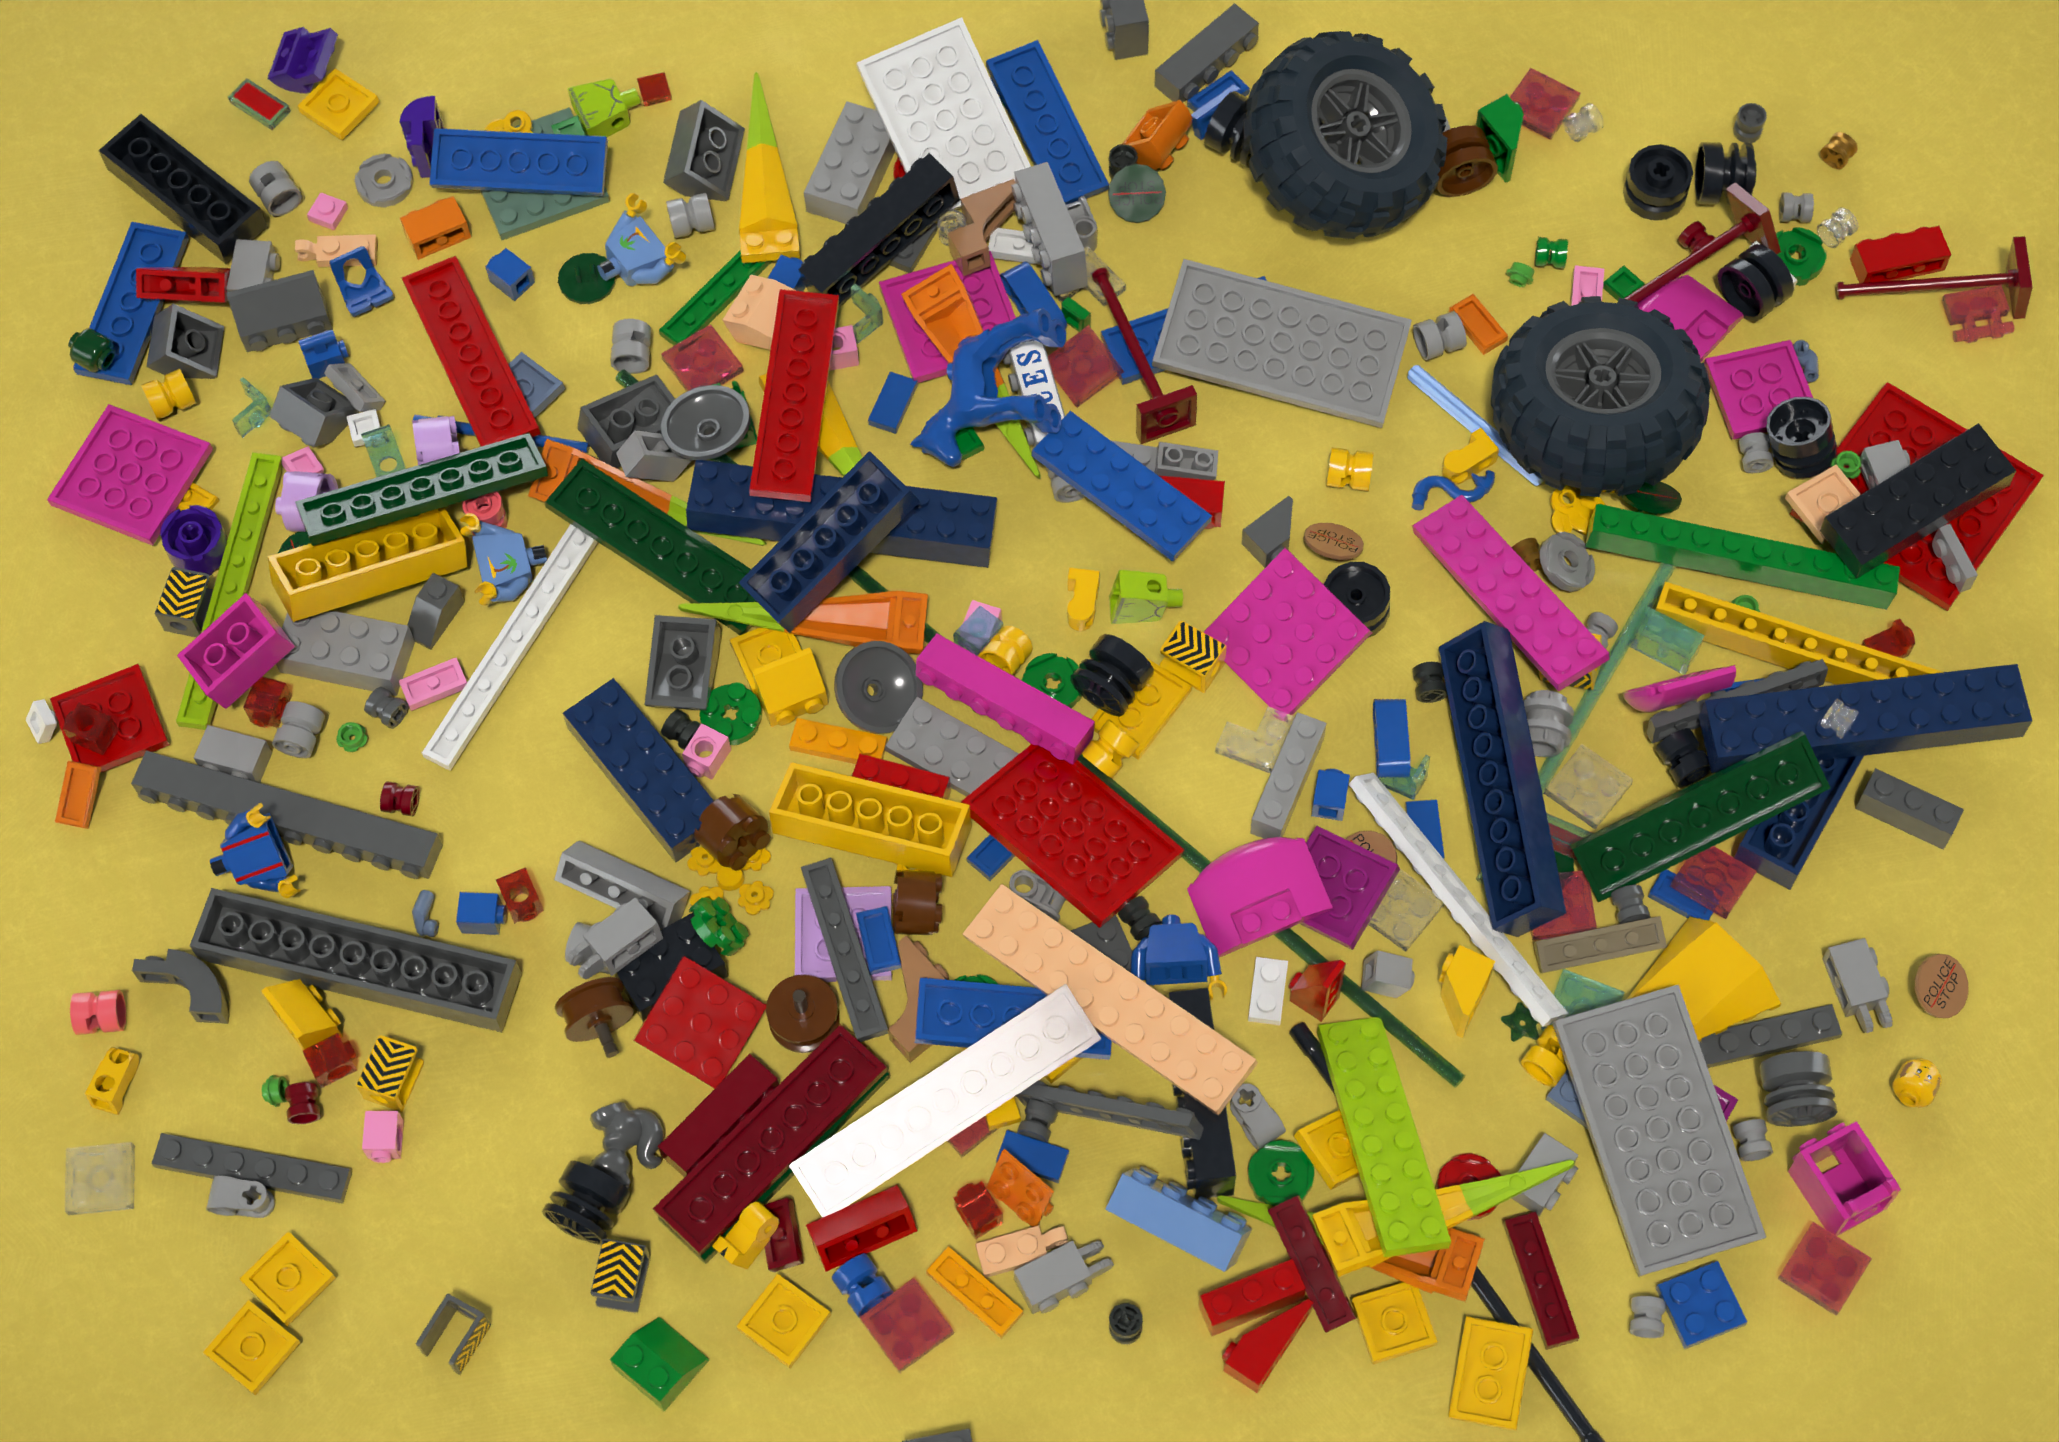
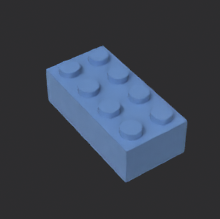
(1179, 1218)

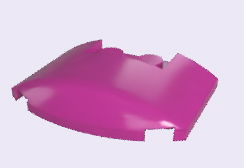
(1696, 311)
(1680, 689)
(1258, 892)

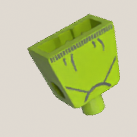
(602, 106)
(1141, 597)

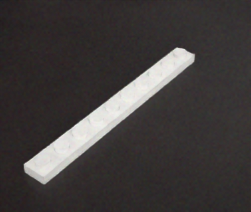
(509, 648)
(1458, 899)

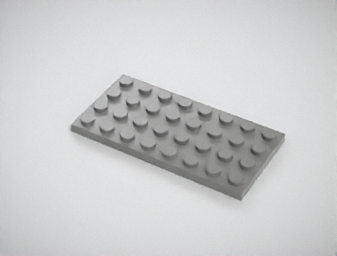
(1282, 343)
(1658, 1130)

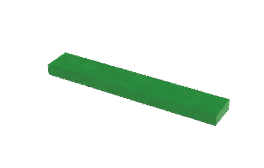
(711, 299)

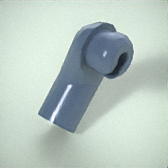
(1807, 360)
(420, 911)

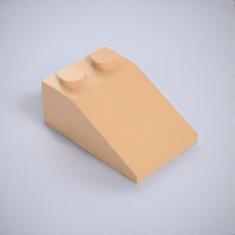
(754, 312)

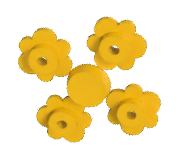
(731, 880)

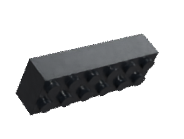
(182, 187)
(881, 230)
(1917, 500)
(1211, 1160)

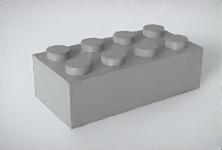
(850, 165)
(1049, 229)
(348, 650)

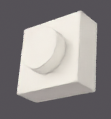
(362, 423)
(41, 721)

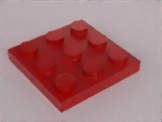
(130, 705)
(700, 1022)

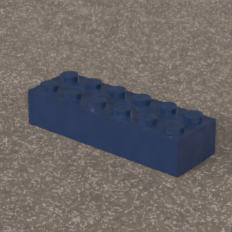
(829, 542)
(640, 766)
(1784, 842)

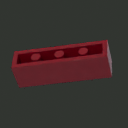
(718, 1115)

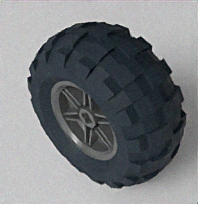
(1370, 112)
(1600, 396)

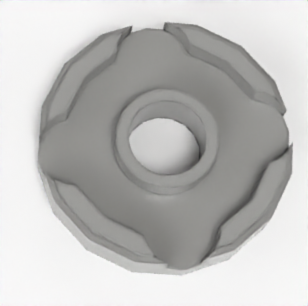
(384, 194)
(1556, 568)

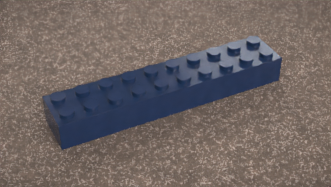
(939, 528)
(1892, 715)
(1501, 780)

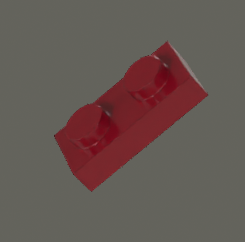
(784, 1246)

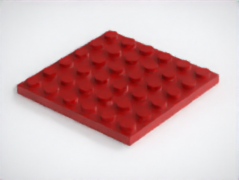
(1921, 430)

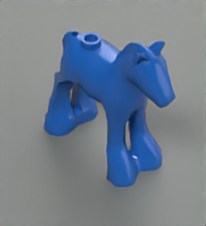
(975, 390)

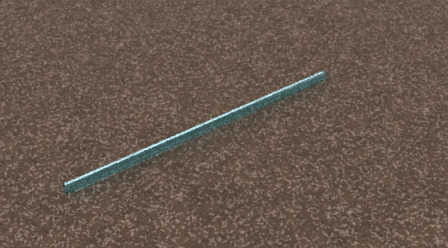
(1605, 673)

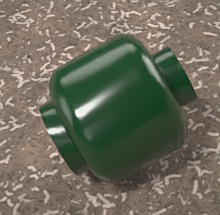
(91, 350)

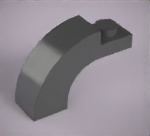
(206, 994)

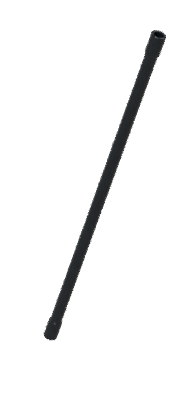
(1312, 1049)

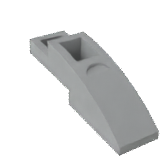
(1175, 459)

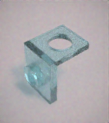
(872, 309)
(255, 413)
(380, 446)
(977, 630)
(1410, 785)

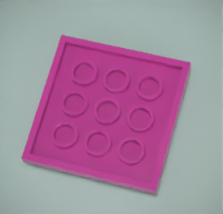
(919, 351)
(130, 474)
(1287, 633)

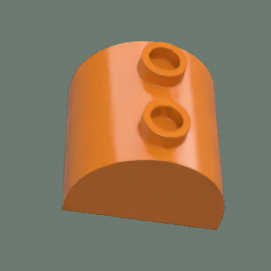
(1159, 133)

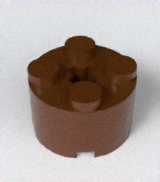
(732, 831)
(915, 902)

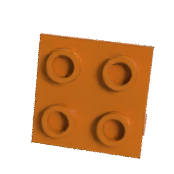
(1020, 1189)

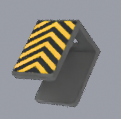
(184, 602)
(620, 1275)
(439, 1323)

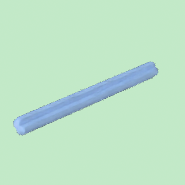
(1465, 416)

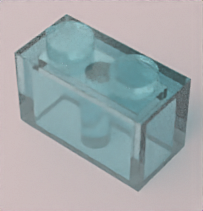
(1667, 641)

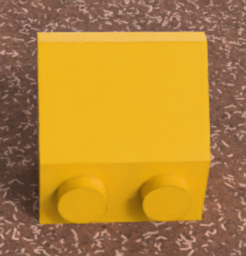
(790, 687)
(1464, 984)
(301, 1012)

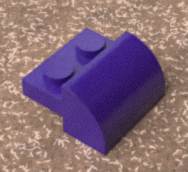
(302, 59)
(418, 127)

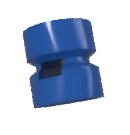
(853, 1278)

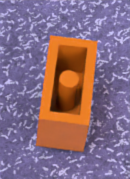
(435, 227)

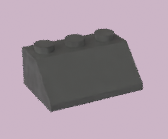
(704, 152)
(279, 311)

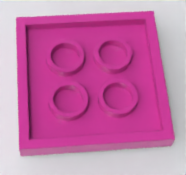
(1754, 383)

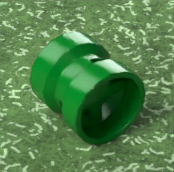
(1558, 252)

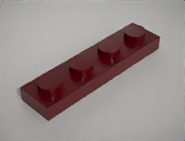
(1312, 1263)
(1541, 1280)

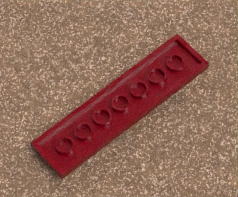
(770, 1140)

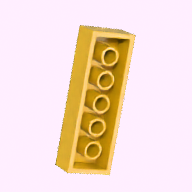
(366, 563)
(870, 819)

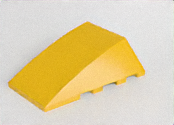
(1714, 976)

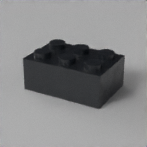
(650, 972)

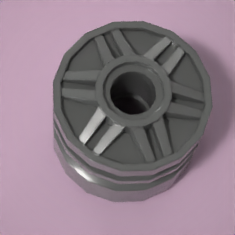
(1798, 1088)

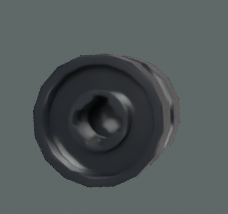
(1683, 756)

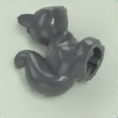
(621, 1132)

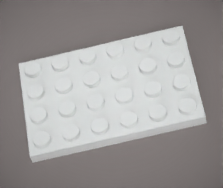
(944, 104)

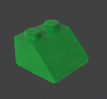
(1502, 126)
(658, 1362)

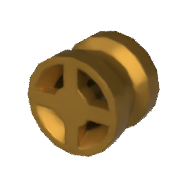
(1839, 150)
(1529, 552)

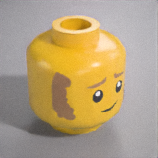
(1917, 1083)

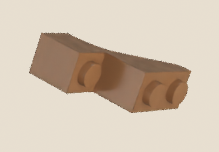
(983, 214)
(913, 966)

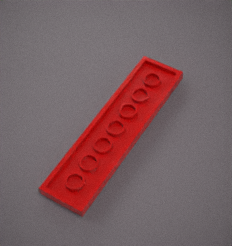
(469, 353)
(794, 396)

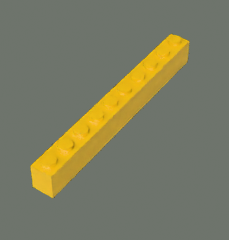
(1780, 640)

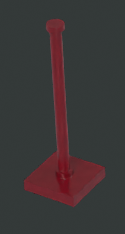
(1751, 220)
(2016, 279)
(1162, 413)

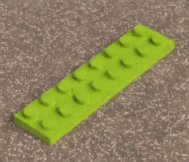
(1383, 1137)

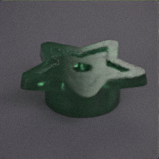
(1517, 1030)

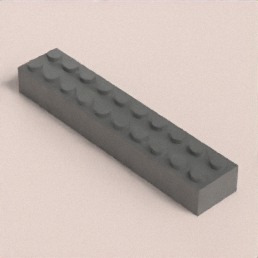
(356, 959)

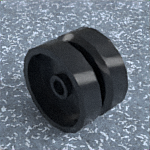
(1658, 182)
(1756, 282)
(1363, 592)

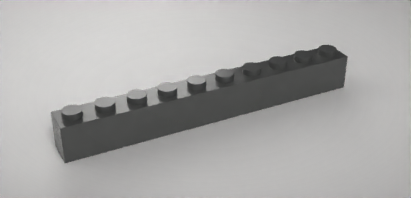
(295, 816)

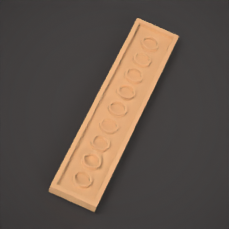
(1112, 998)

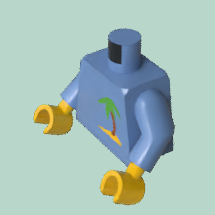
(636, 251)
(501, 559)

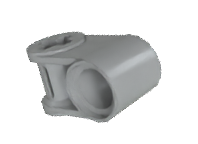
(1084, 222)
(1040, 895)
(1259, 1120)
(234, 1197)

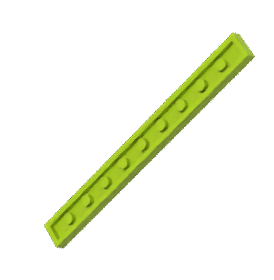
(235, 568)

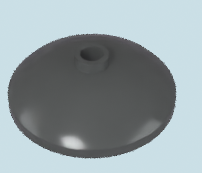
(705, 422)
(890, 675)

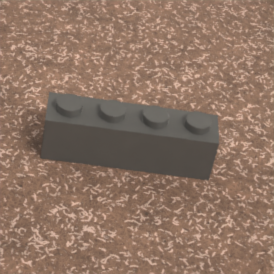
(1207, 54)

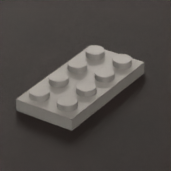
(947, 746)

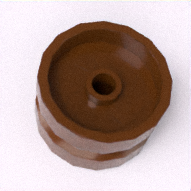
(1467, 163)

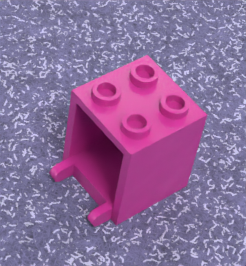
(1850, 1191)

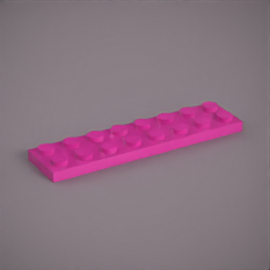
(1511, 593)

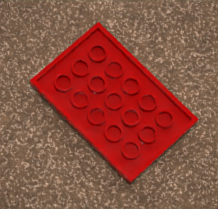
(1072, 831)

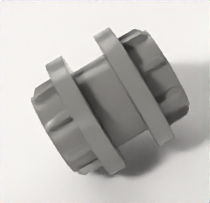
(1548, 721)

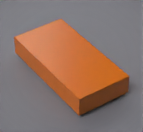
(1479, 324)
(78, 794)

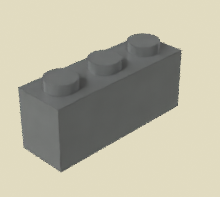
(1909, 809)

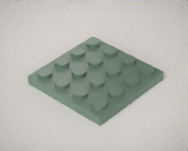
(524, 211)

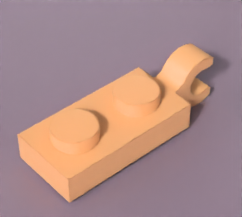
(334, 246)
(1017, 1249)

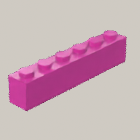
(1004, 699)

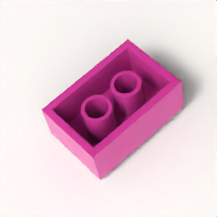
(235, 651)

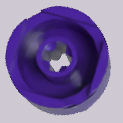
(194, 539)

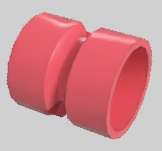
(487, 508)
(94, 1012)

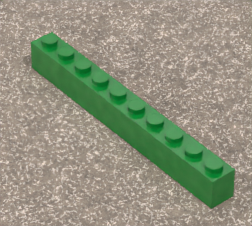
(1738, 556)

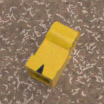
(1473, 458)
(1083, 604)
(112, 1080)
(747, 1236)

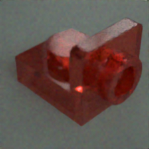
(1894, 641)

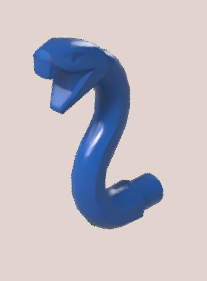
(1421, 489)

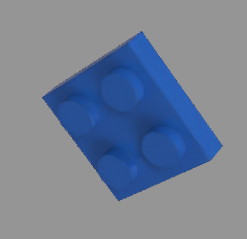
(1701, 1305)

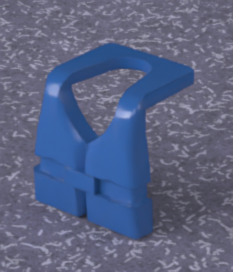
(371, 291)

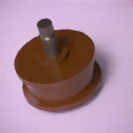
(595, 1012)
(802, 1013)

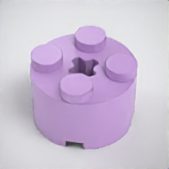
(435, 438)
(297, 487)

